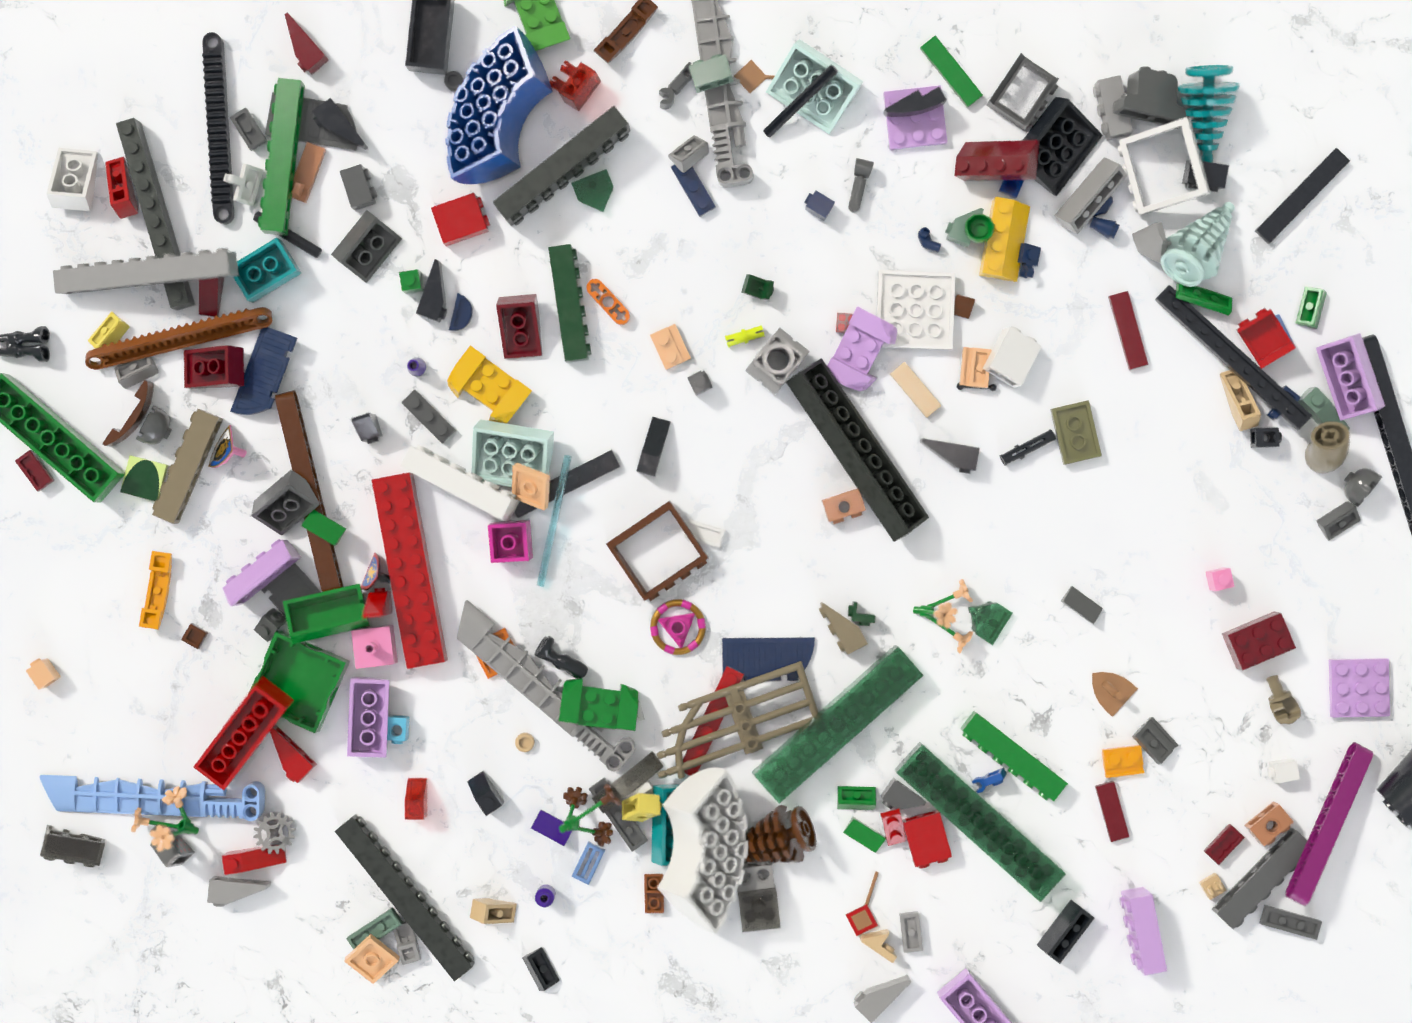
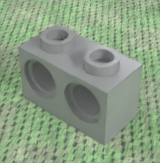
(756, 882)

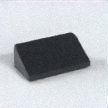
(540, 969)

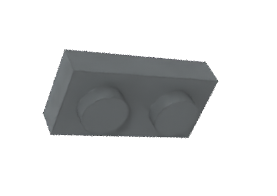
(248, 129)

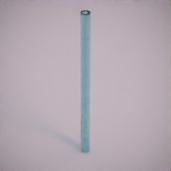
(554, 520)

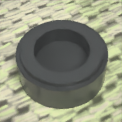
(453, 80)

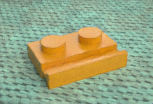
(1122, 761)

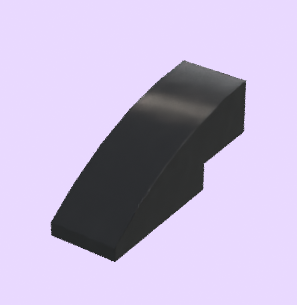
(916, 104)

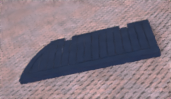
(264, 372)
(763, 655)

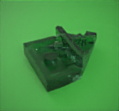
(594, 189)
(989, 620)

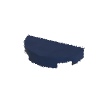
(461, 314)

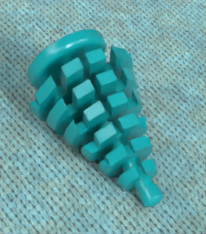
(1208, 96)

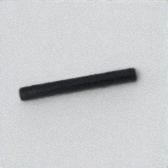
(800, 101)

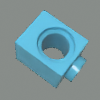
(403, 722)

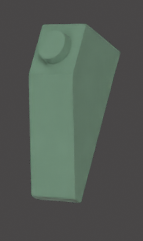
(1319, 407)

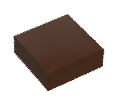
(194, 636)

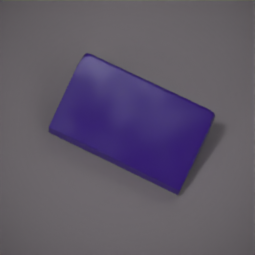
(549, 826)

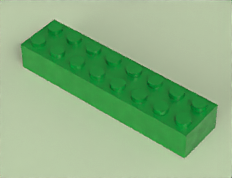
(56, 441)

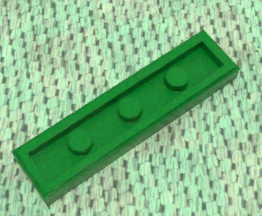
(951, 71)

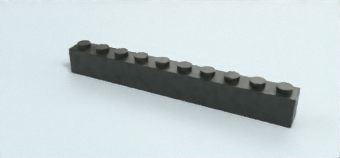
(152, 204)
(405, 897)

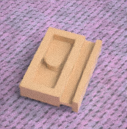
(670, 346)
(972, 366)

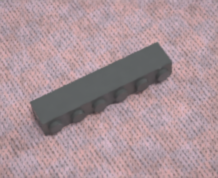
(1261, 879)

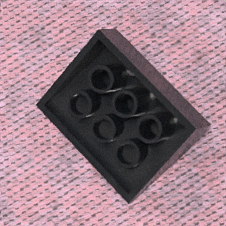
(1064, 143)

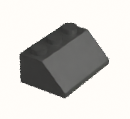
(366, 246)
(285, 503)

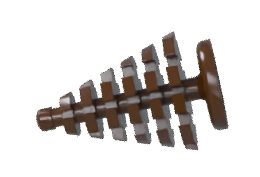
(781, 836)

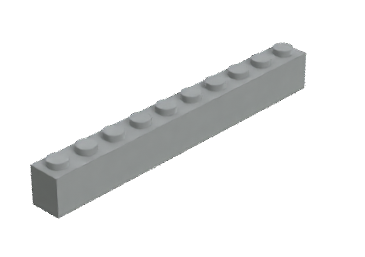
(145, 272)

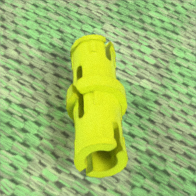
(744, 336)

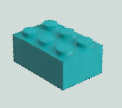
(265, 270)

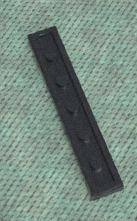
(1302, 195)

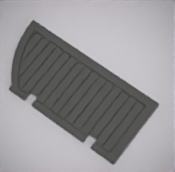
(310, 130)
(290, 585)

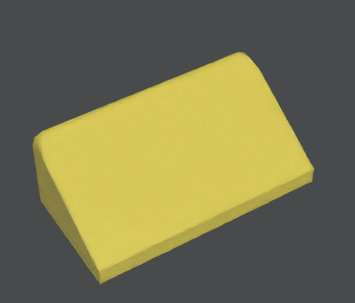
(109, 331)

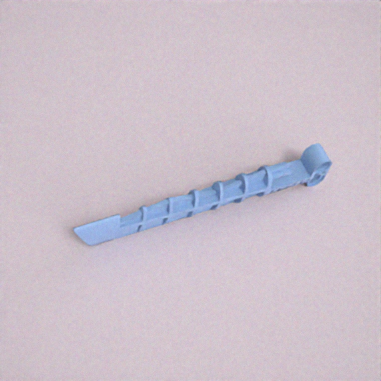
(125, 797)

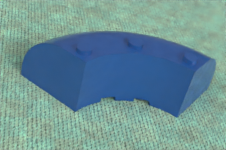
(493, 108)

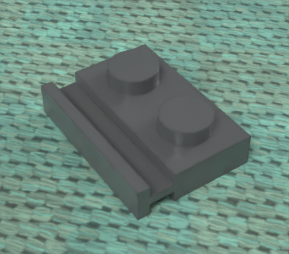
(1155, 740)

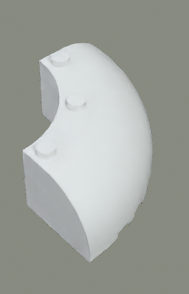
(706, 848)

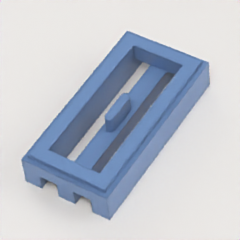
(595, 848)

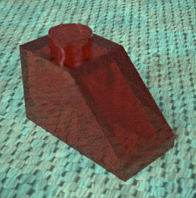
(416, 799)

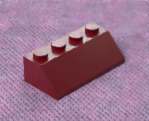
(997, 160)

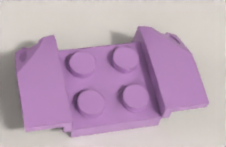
(860, 349)

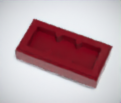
(34, 470)
(1224, 844)

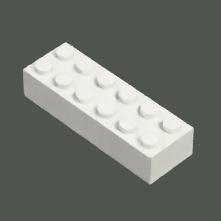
(463, 485)

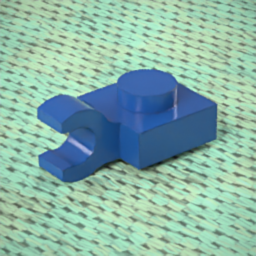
(994, 778)

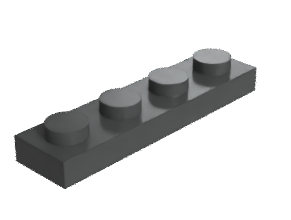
(628, 830)

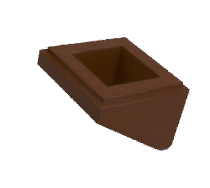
(963, 306)

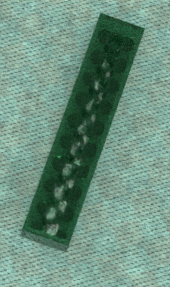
(837, 723)
(980, 822)

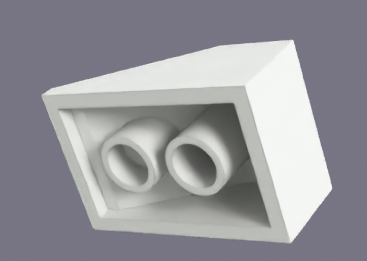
(73, 179)

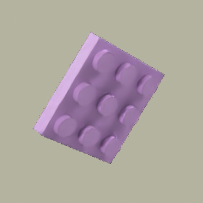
(914, 130)
(1359, 687)

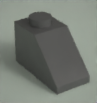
(900, 796)

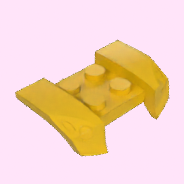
(487, 385)

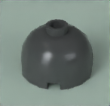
(155, 427)
(1360, 485)

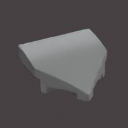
(1151, 241)

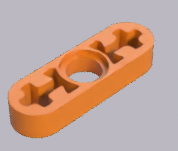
(621, 309)

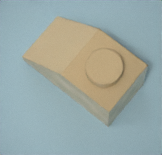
(492, 911)

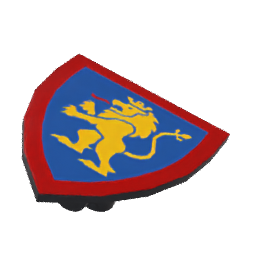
(373, 574)

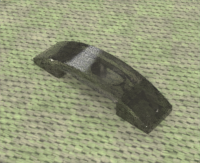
(631, 780)

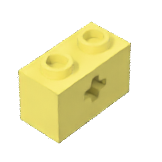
(641, 807)

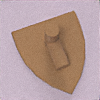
(1112, 691)

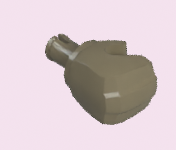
(1282, 703)

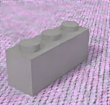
(1107, 92)

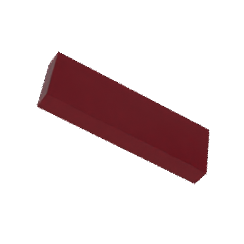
(1111, 811)

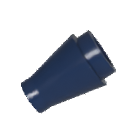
(1105, 227)

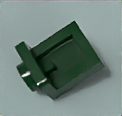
(758, 287)
(863, 619)

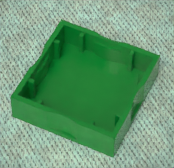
(306, 675)

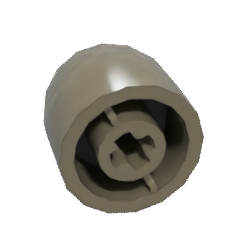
(1328, 447)

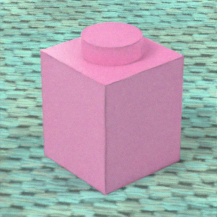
(1219, 579)

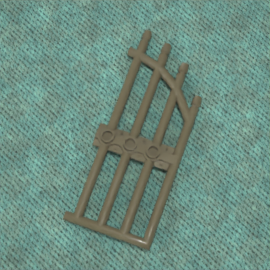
(742, 717)

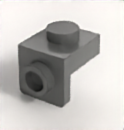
(270, 624)

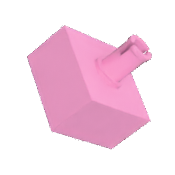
(374, 646)

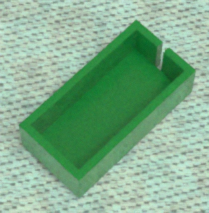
(325, 613)

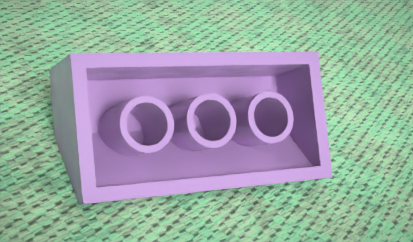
(260, 573)
(368, 717)

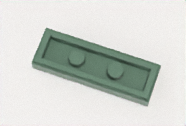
(377, 927)

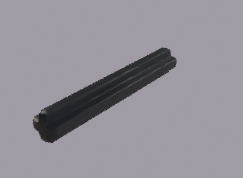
(297, 240)

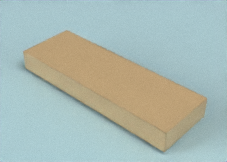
(915, 389)

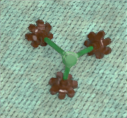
(574, 800)

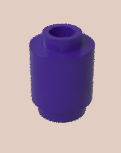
(546, 890)

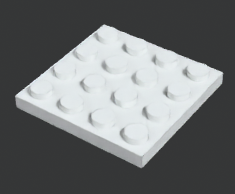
(919, 307)

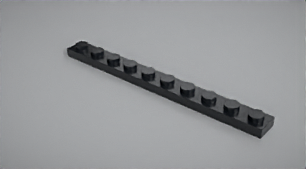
(1234, 358)

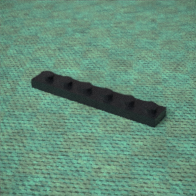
(577, 478)

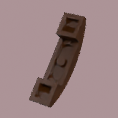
(626, 31)
(145, 396)

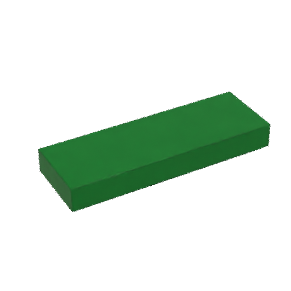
(1205, 298)

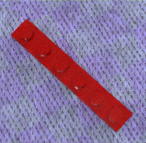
(729, 678)

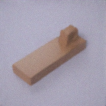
(307, 171)

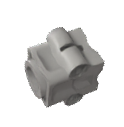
(771, 378)

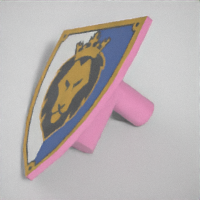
(225, 450)

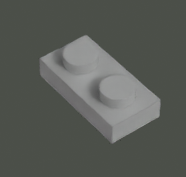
(911, 932)

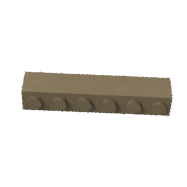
(187, 466)

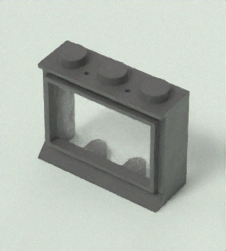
(1023, 92)

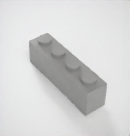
(1090, 195)

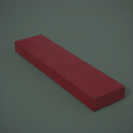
(1128, 330)

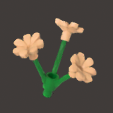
(946, 613)
(164, 836)

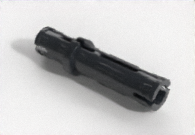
(1047, 437)

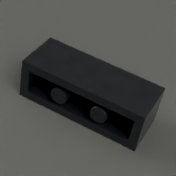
(1065, 931)

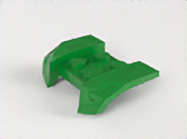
(599, 706)

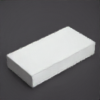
(706, 533)

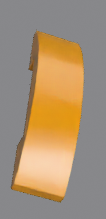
(157, 590)

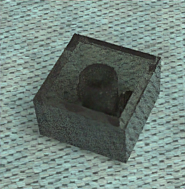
(759, 910)

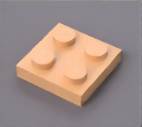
(530, 486)
(372, 958)

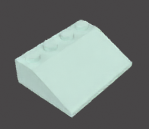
(799, 70)
(502, 445)

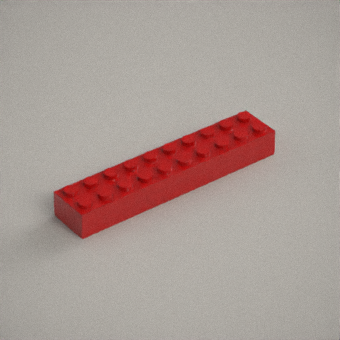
(409, 570)

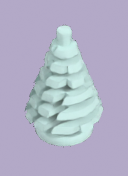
(1198, 247)

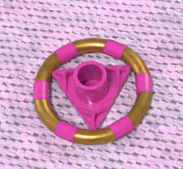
(677, 627)

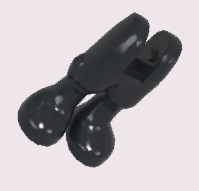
(16, 339)
(562, 662)

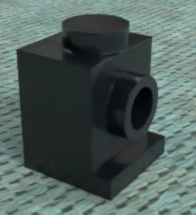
(1257, 437)

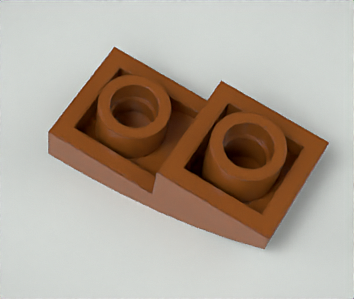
(653, 896)

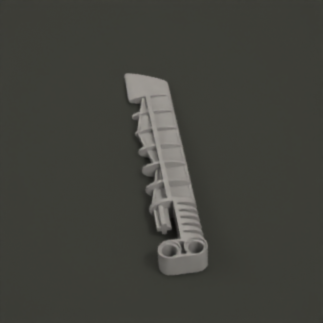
(722, 109)
(526, 677)

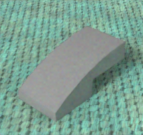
(407, 944)

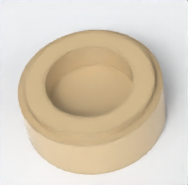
(524, 742)

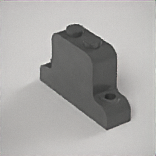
(1151, 97)

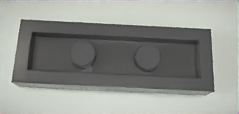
(428, 416)
(1290, 922)

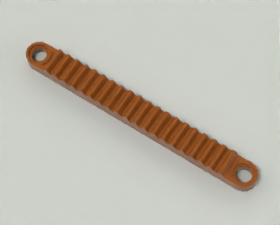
(178, 338)

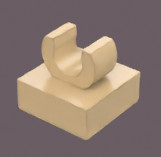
(1212, 886)

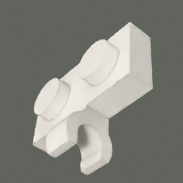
(247, 184)

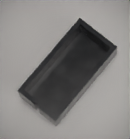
(429, 36)

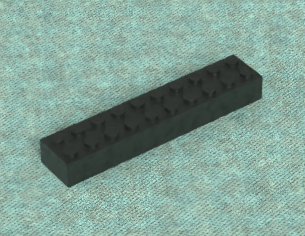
(857, 450)

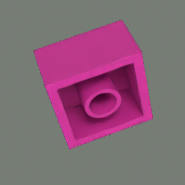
(510, 541)

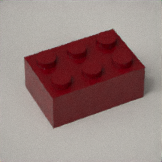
(1258, 640)

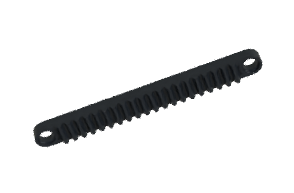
(218, 127)

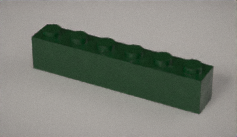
(568, 303)

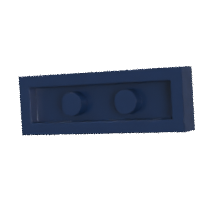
(694, 190)

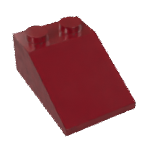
(519, 326)
(214, 367)

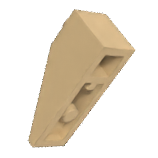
(1240, 401)

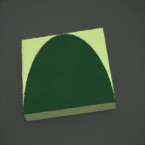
(143, 478)

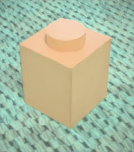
(42, 673)

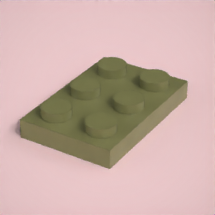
(1076, 432)

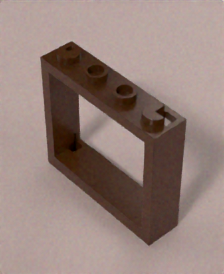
(669, 582)

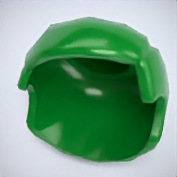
(979, 228)

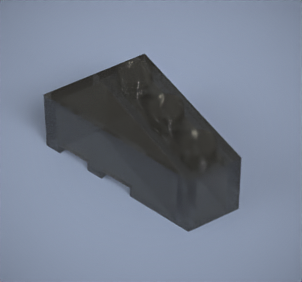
(72, 847)

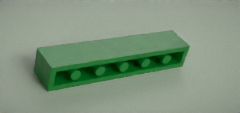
(1014, 756)

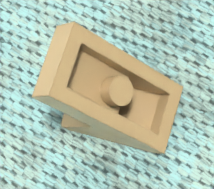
(875, 941)

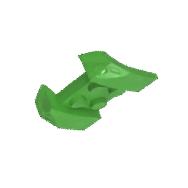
(541, 22)

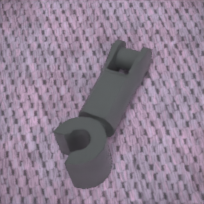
(674, 87)
(862, 170)

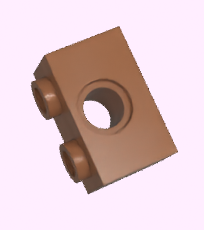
(855, 502)
(1258, 825)

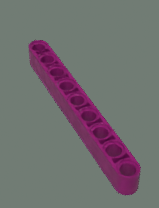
(1329, 824)

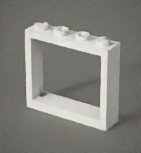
(1195, 158)

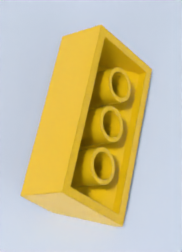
(1003, 248)

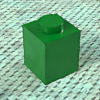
(411, 281)

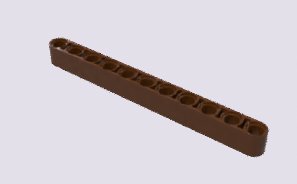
(302, 464)

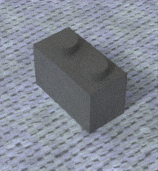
(358, 187)

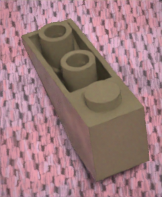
(848, 633)

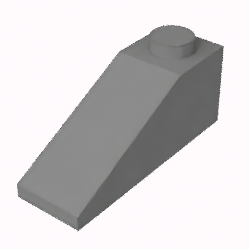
(227, 889)
(879, 997)

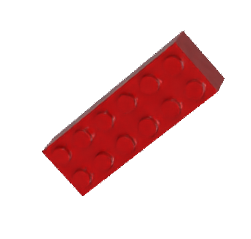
(243, 733)

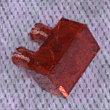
(579, 85)

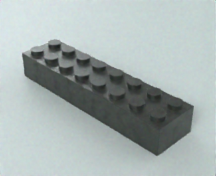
(562, 166)

